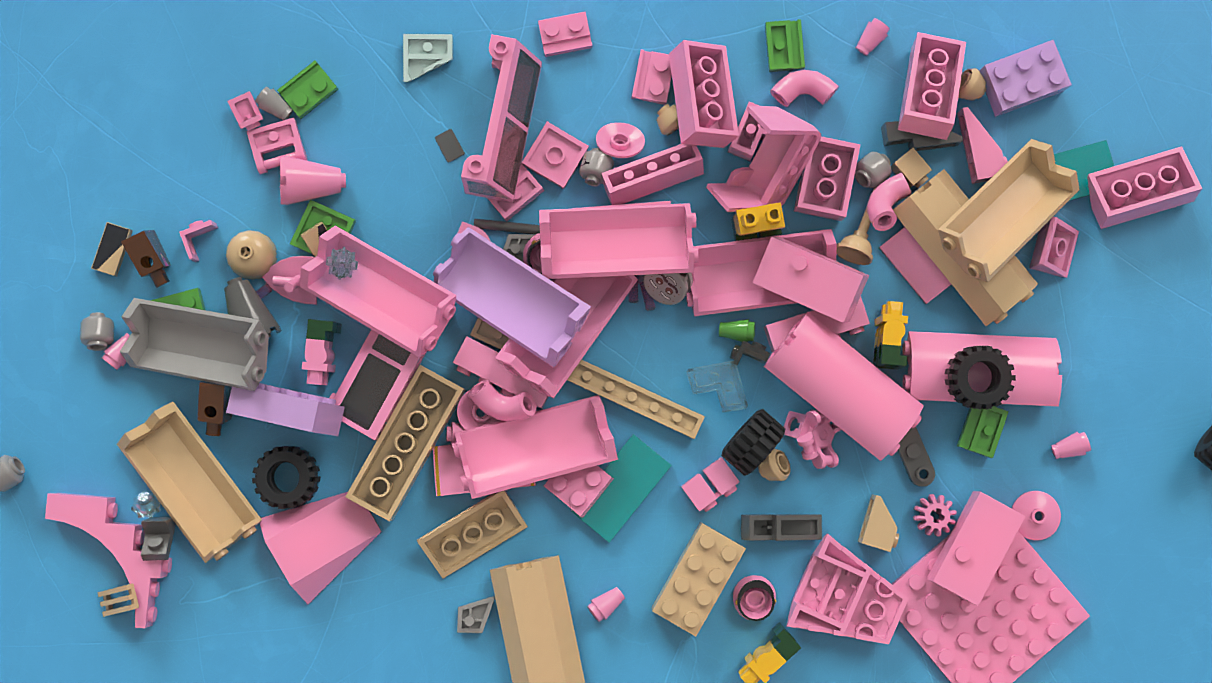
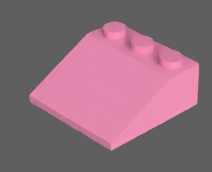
(915, 265)

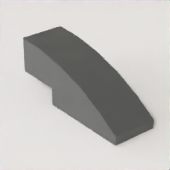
(893, 136)
(781, 527)

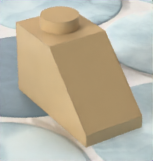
(878, 526)

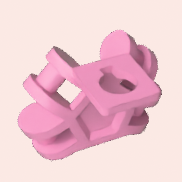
(813, 435)

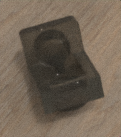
(754, 351)

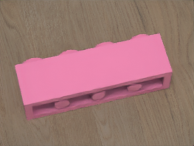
(652, 173)
(778, 331)
(481, 361)

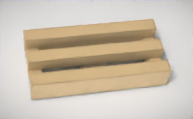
(108, 601)

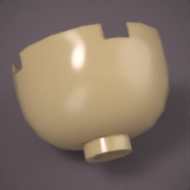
(260, 257)

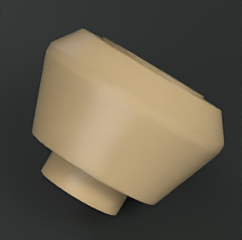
(972, 85)
(667, 119)
(775, 466)

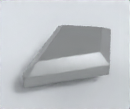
(515, 244)
(474, 616)

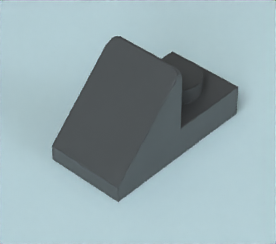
(158, 538)

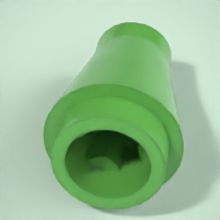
(738, 330)

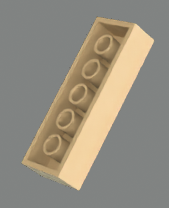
(405, 443)

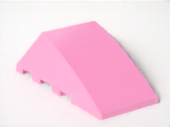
(318, 541)
(845, 597)

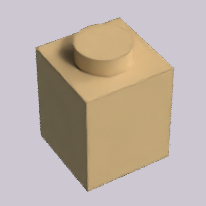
(912, 167)

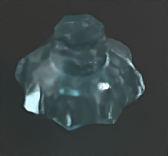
(146, 505)

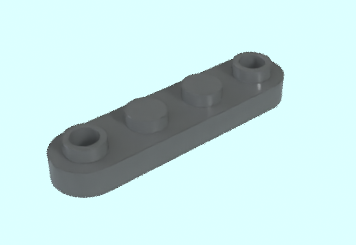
(916, 458)

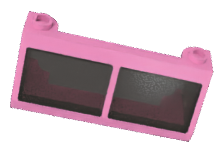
(498, 169)
(375, 384)

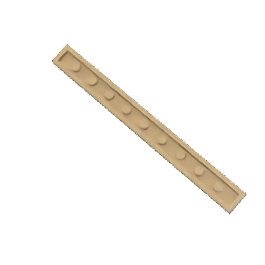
(614, 389)

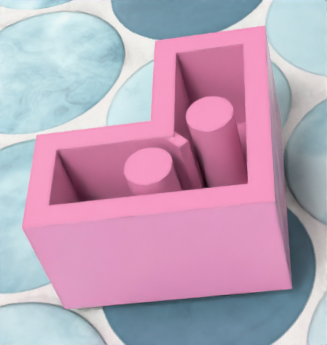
(749, 135)

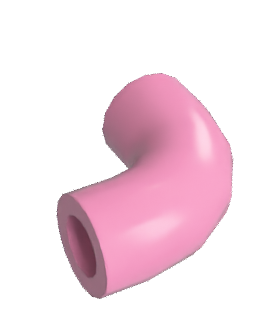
(802, 83)
(882, 200)
(502, 406)

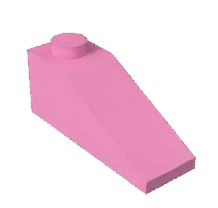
(981, 151)

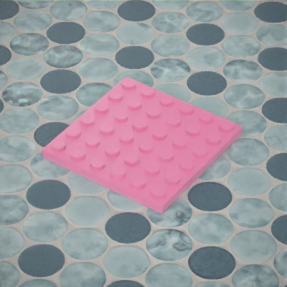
(1003, 636)

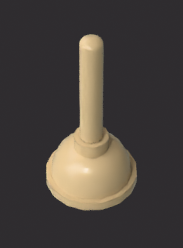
(856, 247)

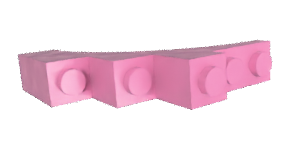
(123, 540)

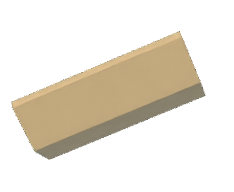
(472, 533)

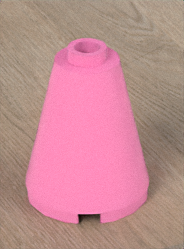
(308, 180)

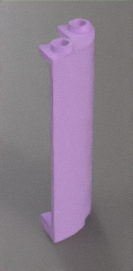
(511, 296)

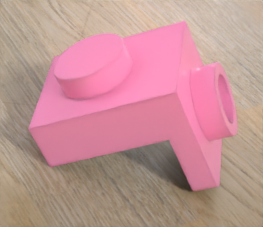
(245, 111)

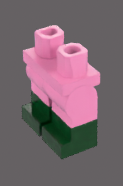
(319, 350)

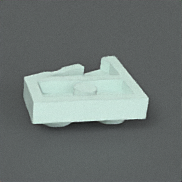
(425, 53)

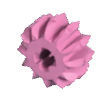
(927, 520)

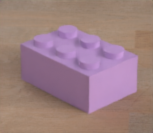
(1025, 78)

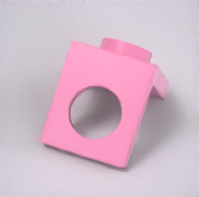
(195, 229)

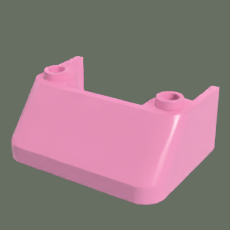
(775, 165)

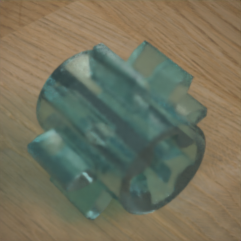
(341, 263)

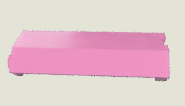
(617, 241)
(727, 273)
(381, 293)
(604, 297)

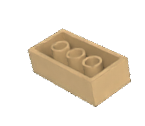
(698, 579)

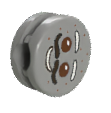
(668, 288)

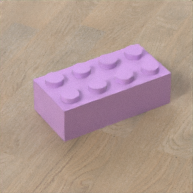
(287, 408)

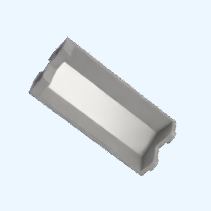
(196, 344)

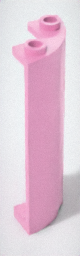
(1033, 359)
(845, 387)
(535, 448)

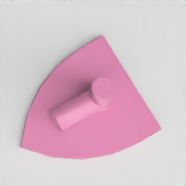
(285, 279)

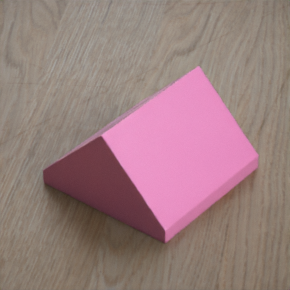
(1054, 248)

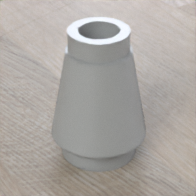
(273, 103)

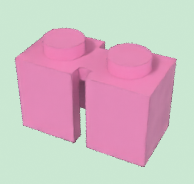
(721, 478)

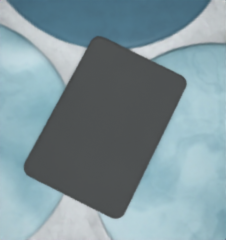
(449, 145)

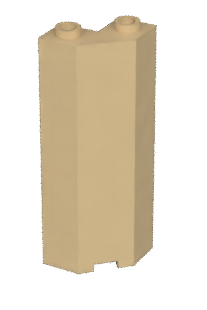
(1008, 210)
(923, 216)
(189, 482)
(537, 622)

